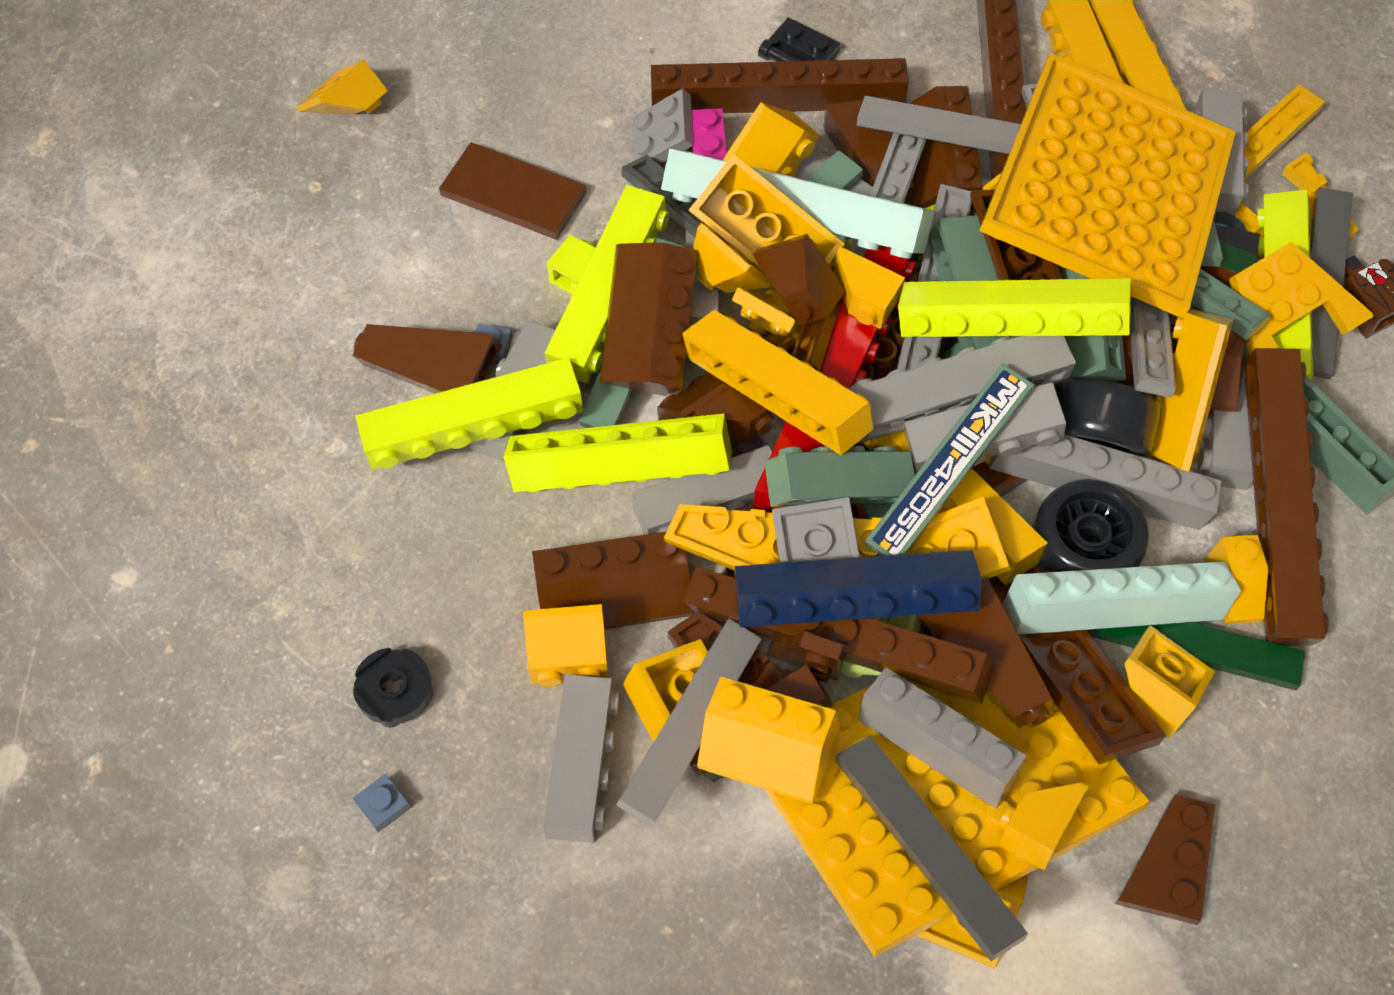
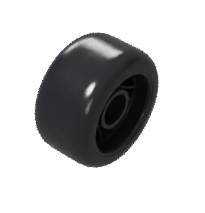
(1109, 414)
(1091, 528)

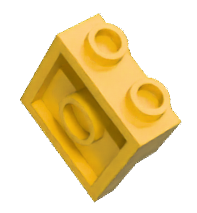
(766, 313)

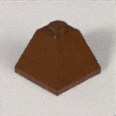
(801, 278)
(743, 415)

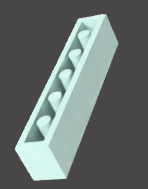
(1120, 597)

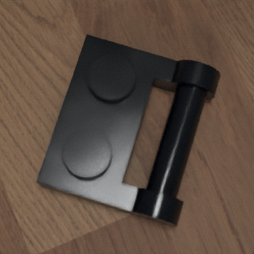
(798, 43)

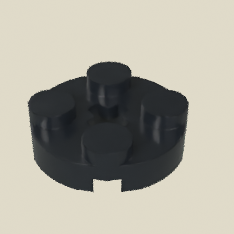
(398, 707)

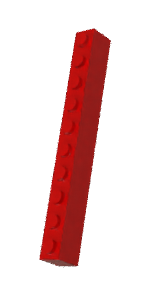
(845, 359)

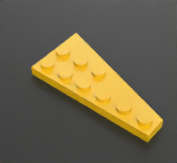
(740, 536)

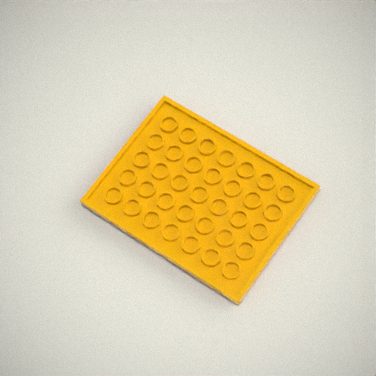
(1112, 184)
(872, 872)

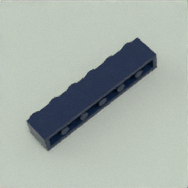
(857, 588)

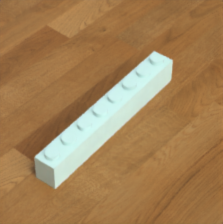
(839, 210)

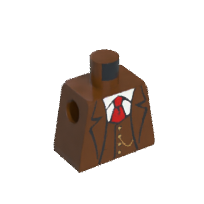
(1374, 289)

